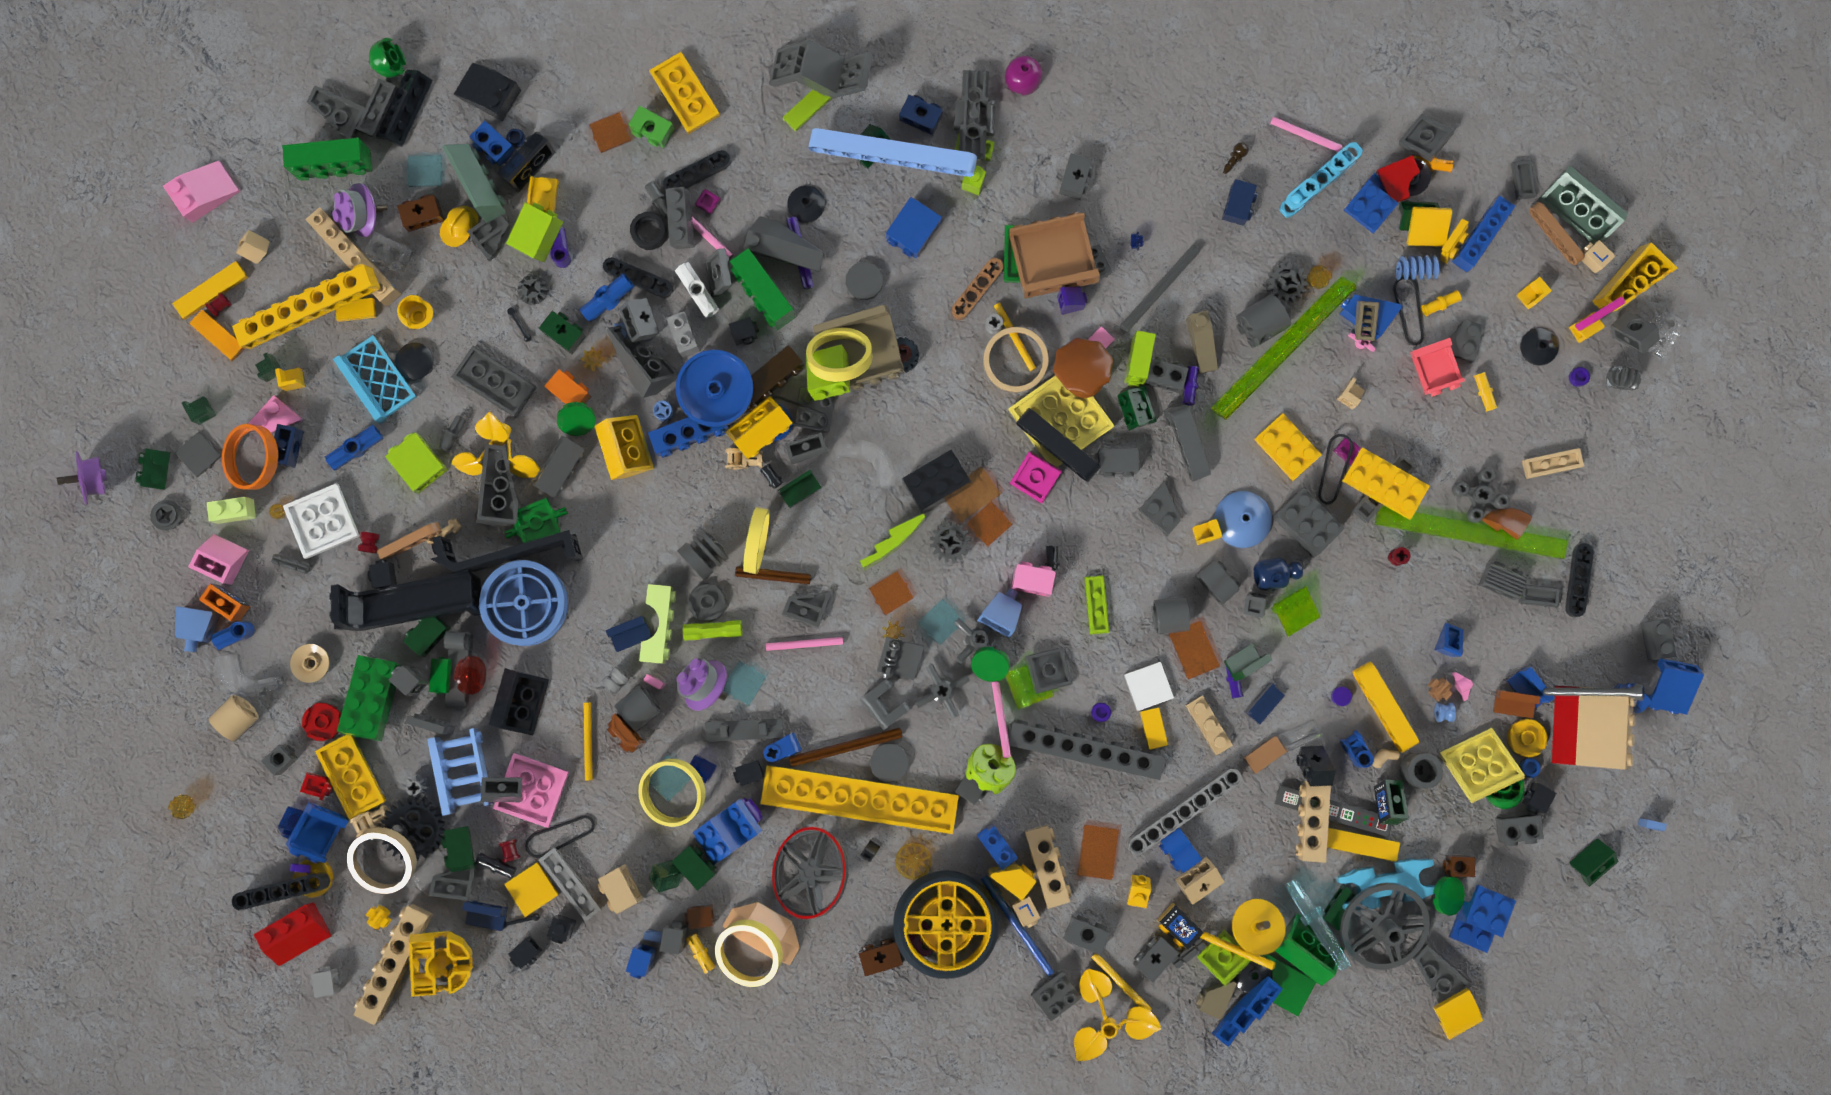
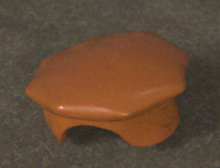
(1083, 367)

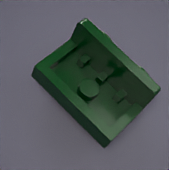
(153, 469)

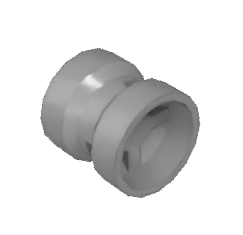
(617, 678)

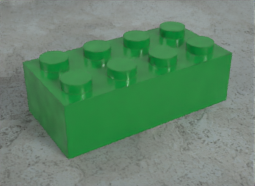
(327, 158)
(760, 286)
(368, 699)

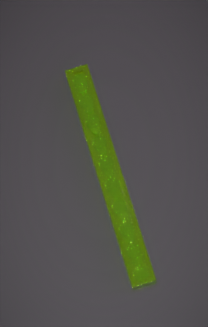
(1283, 348)
(1472, 533)

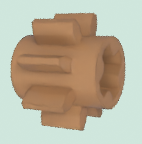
(1440, 689)

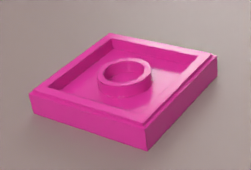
(1600, 313)
(1035, 477)

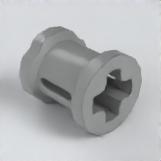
(989, 327)

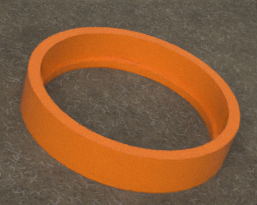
(229, 456)

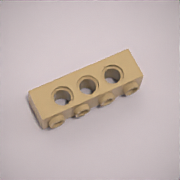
(1318, 851)
(1051, 897)

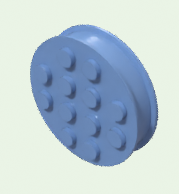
(523, 603)

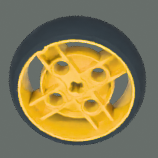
(980, 924)

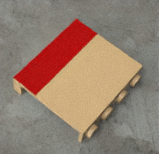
(1593, 731)

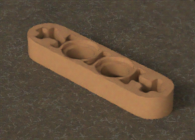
(1556, 233)
(976, 288)
(409, 541)

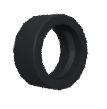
(648, 216)

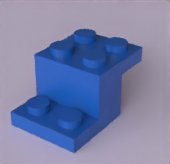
(1371, 204)
(727, 831)
(1482, 918)

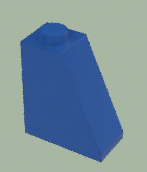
(1386, 312)

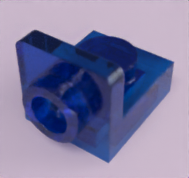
(289, 821)

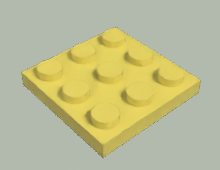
(1481, 765)

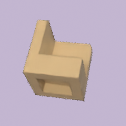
(252, 247)
(1351, 394)

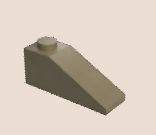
(1202, 341)

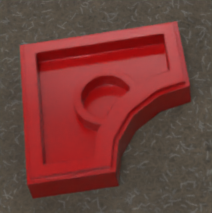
(1397, 177)

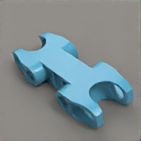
(1329, 173)
(1406, 874)

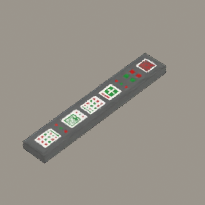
(1337, 811)

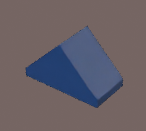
(1450, 641)

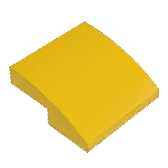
(1458, 1013)

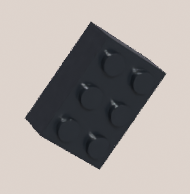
(936, 482)

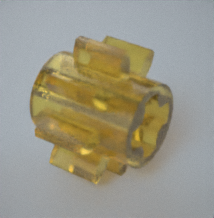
(1319, 276)
(588, 354)
(891, 627)
(181, 806)

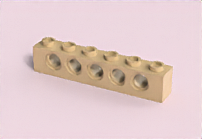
(350, 252)
(364, 1007)

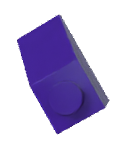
(1071, 299)

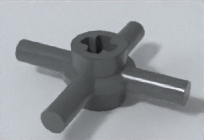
(970, 639)
(949, 694)

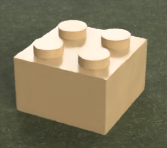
(619, 889)

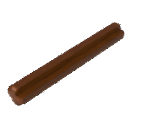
(775, 575)

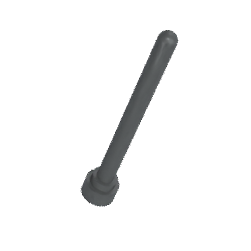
(1635, 691)

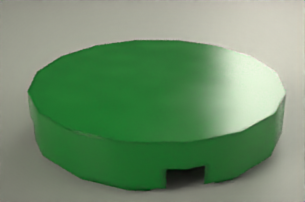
(576, 419)
(990, 664)
(1448, 895)

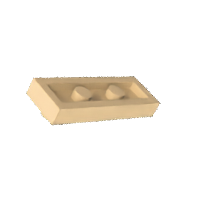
(1552, 463)
(1209, 725)

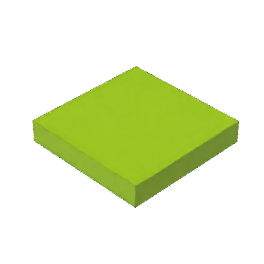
(1221, 962)

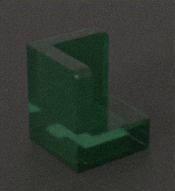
(267, 367)
(199, 410)
(665, 876)

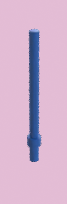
(996, 895)

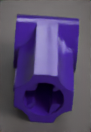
(560, 247)

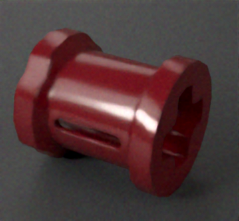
(218, 304)
(1402, 552)
(509, 850)

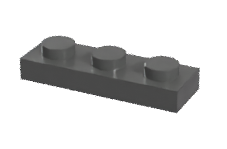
(376, 108)

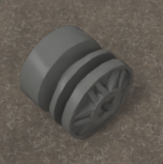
(703, 554)

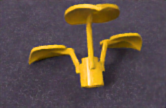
(491, 428)
(1139, 1021)

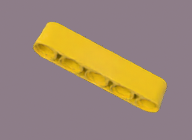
(1385, 706)

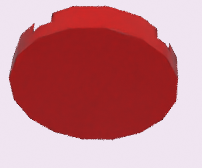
(321, 721)

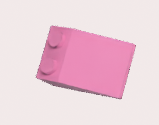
(201, 190)

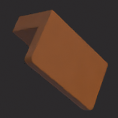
(1515, 703)

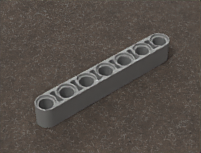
(1193, 810)

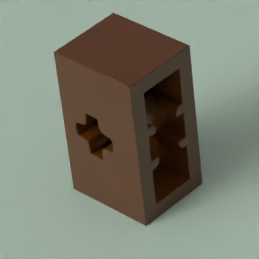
(411, 216)
(873, 965)

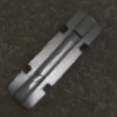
(290, 563)
(1186, 955)

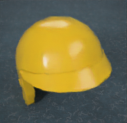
(414, 312)

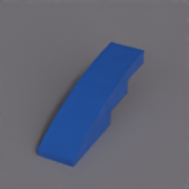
(1251, 1006)

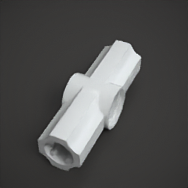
(702, 299)

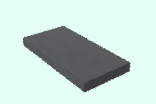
(494, 381)

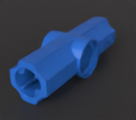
(606, 297)
(364, 441)

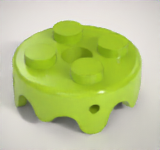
(986, 777)

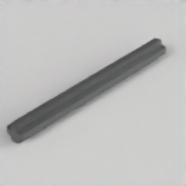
(1158, 290)

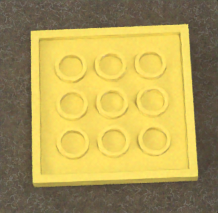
(1074, 417)

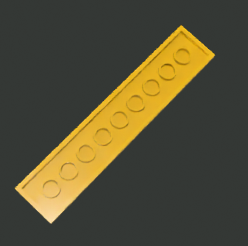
(859, 799)

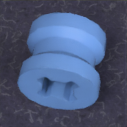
(661, 407)
(1445, 712)

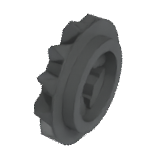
(533, 298)
(157, 515)

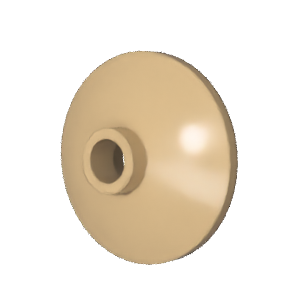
(301, 660)

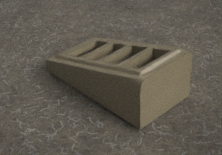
(1359, 320)

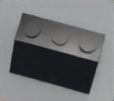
(526, 161)
(518, 702)

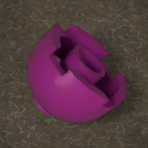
(1023, 75)

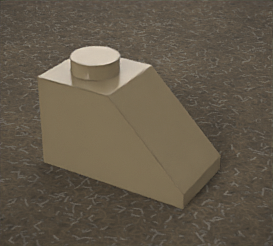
(1215, 999)

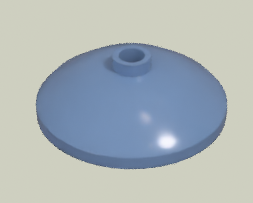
(1231, 523)

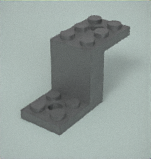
(821, 69)

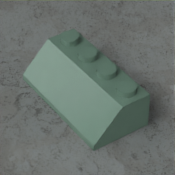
(475, 180)
(1583, 206)

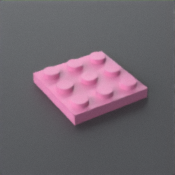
(540, 790)

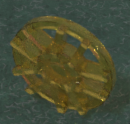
(913, 861)

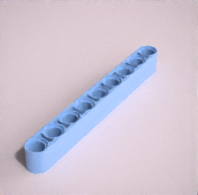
(892, 152)

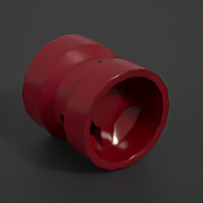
(368, 542)

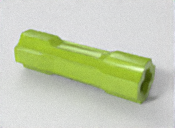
(712, 630)

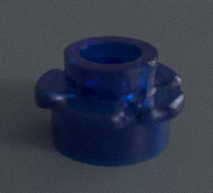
(1136, 241)

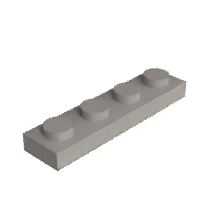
(570, 884)

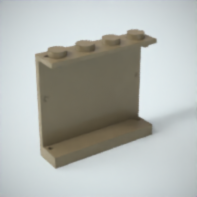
(879, 328)

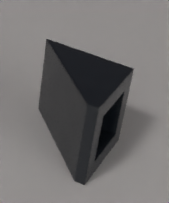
(870, 850)

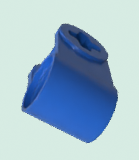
(785, 746)
(1357, 748)

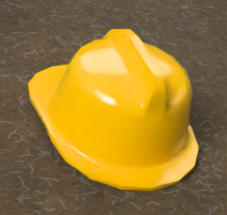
(455, 226)

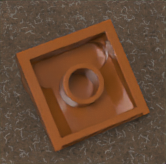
(629, 738)

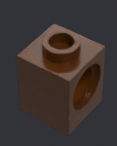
(1466, 870)
(700, 916)

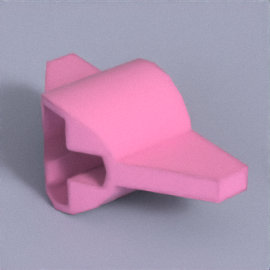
(1361, 344)
(1462, 684)

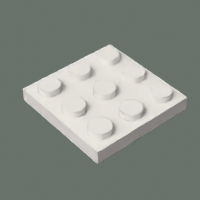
(321, 521)

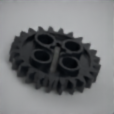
(426, 818)

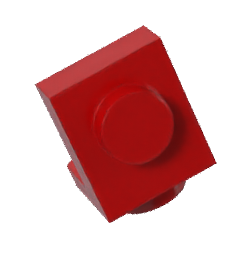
(316, 785)

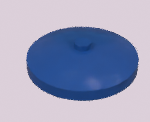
(714, 388)

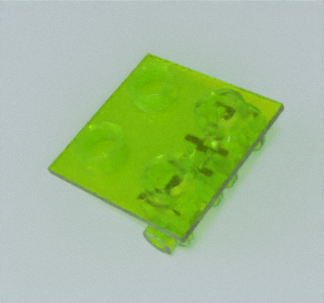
(1296, 611)
(1022, 688)

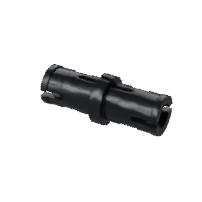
(495, 865)

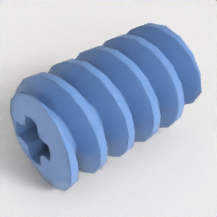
(1417, 265)

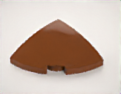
(1510, 520)

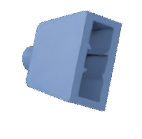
(1002, 613)
(194, 626)

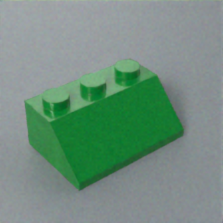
(1306, 952)

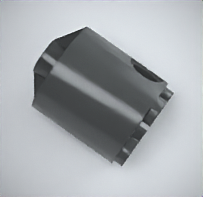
(1264, 320)

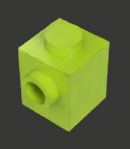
(974, 183)

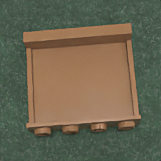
(1053, 255)

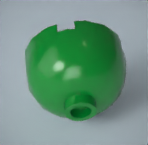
(386, 58)
(1508, 796)

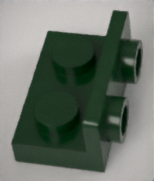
(1136, 407)

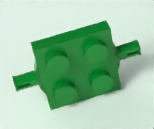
(536, 521)

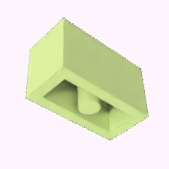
(231, 510)

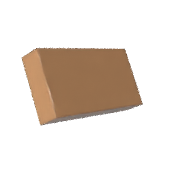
(1265, 754)

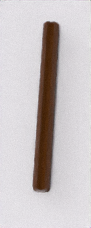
(846, 747)

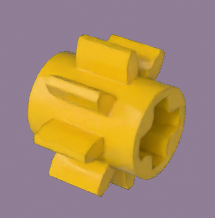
(378, 917)

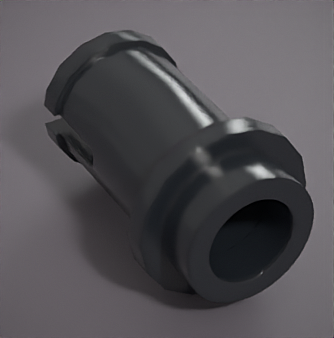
(771, 476)
(1052, 557)

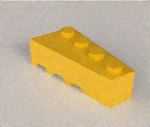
(1637, 275)

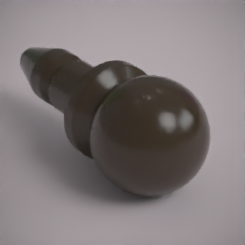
(1240, 150)

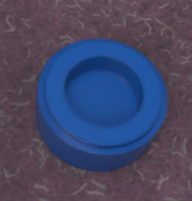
(1530, 767)

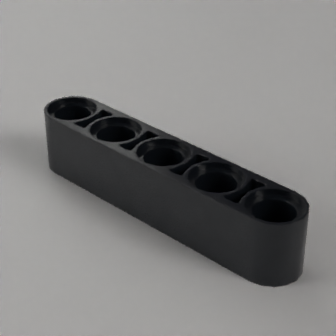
(1058, 445)
(272, 891)

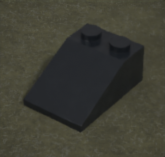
(488, 91)

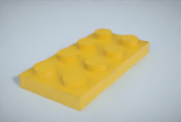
(684, 93)
(1385, 483)
(350, 776)

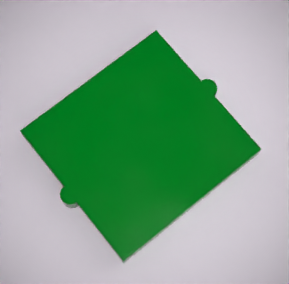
(440, 675)

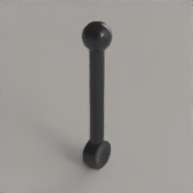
(511, 311)
(535, 917)

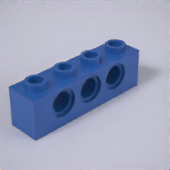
(1483, 233)
(659, 436)

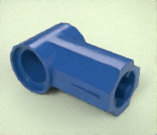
(232, 634)

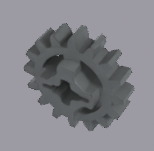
(1293, 284)
(952, 534)

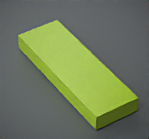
(805, 109)
(1096, 604)

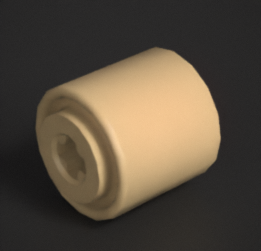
(234, 717)

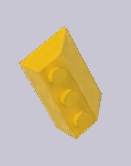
(759, 427)
(624, 446)
(1014, 878)

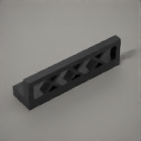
(404, 107)

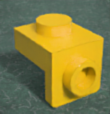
(1139, 891)

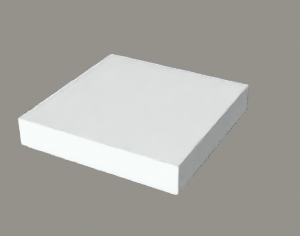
(1148, 686)

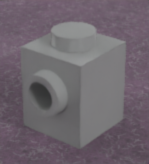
(326, 981)

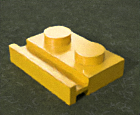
(543, 192)
(1458, 236)

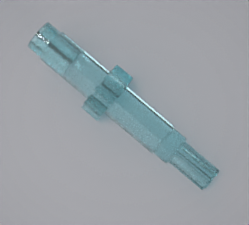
(1314, 918)

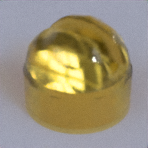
(277, 515)

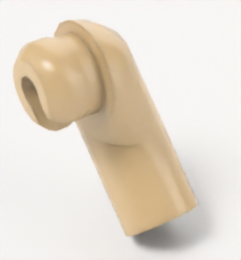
(1383, 755)

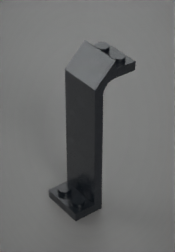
(445, 555)
(404, 602)

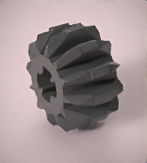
(1623, 378)

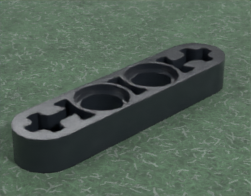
(695, 169)
(639, 274)
(1583, 581)

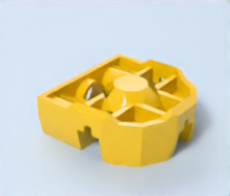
(423, 946)

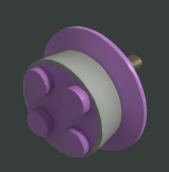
(356, 210)
(702, 683)

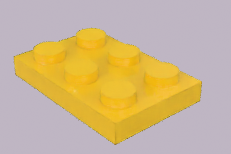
(1287, 447)

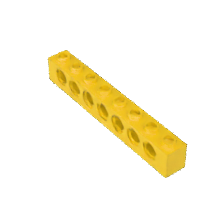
(365, 284)

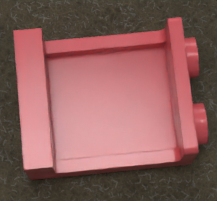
(1437, 367)

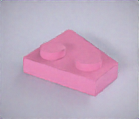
(275, 413)

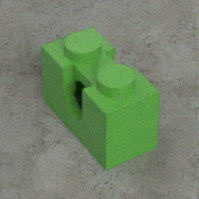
(643, 120)

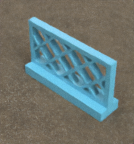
(361, 389)

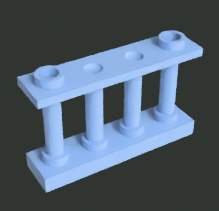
(441, 766)

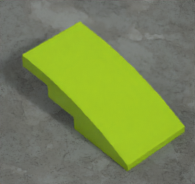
(899, 536)

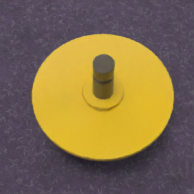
(1258, 926)

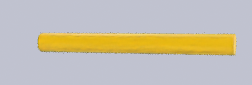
(1015, 337)
(588, 741)
(1238, 950)
(1119, 981)

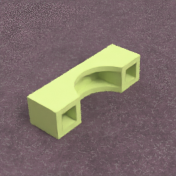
(661, 599)

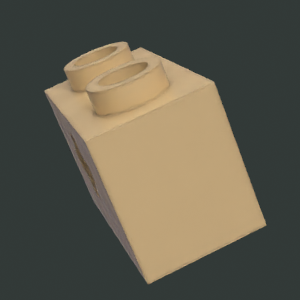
(1199, 880)

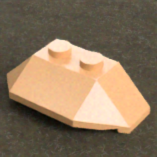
(780, 925)

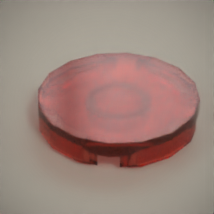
(470, 675)

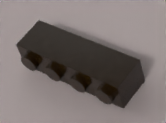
(774, 375)

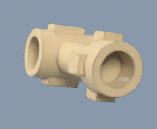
(454, 526)

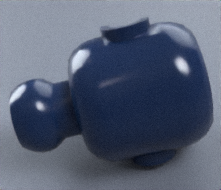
(1275, 573)

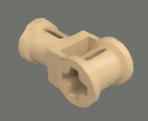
(737, 460)
(368, 820)

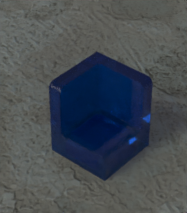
(704, 767)

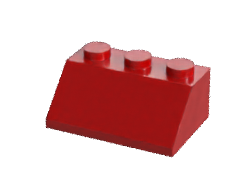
(293, 934)

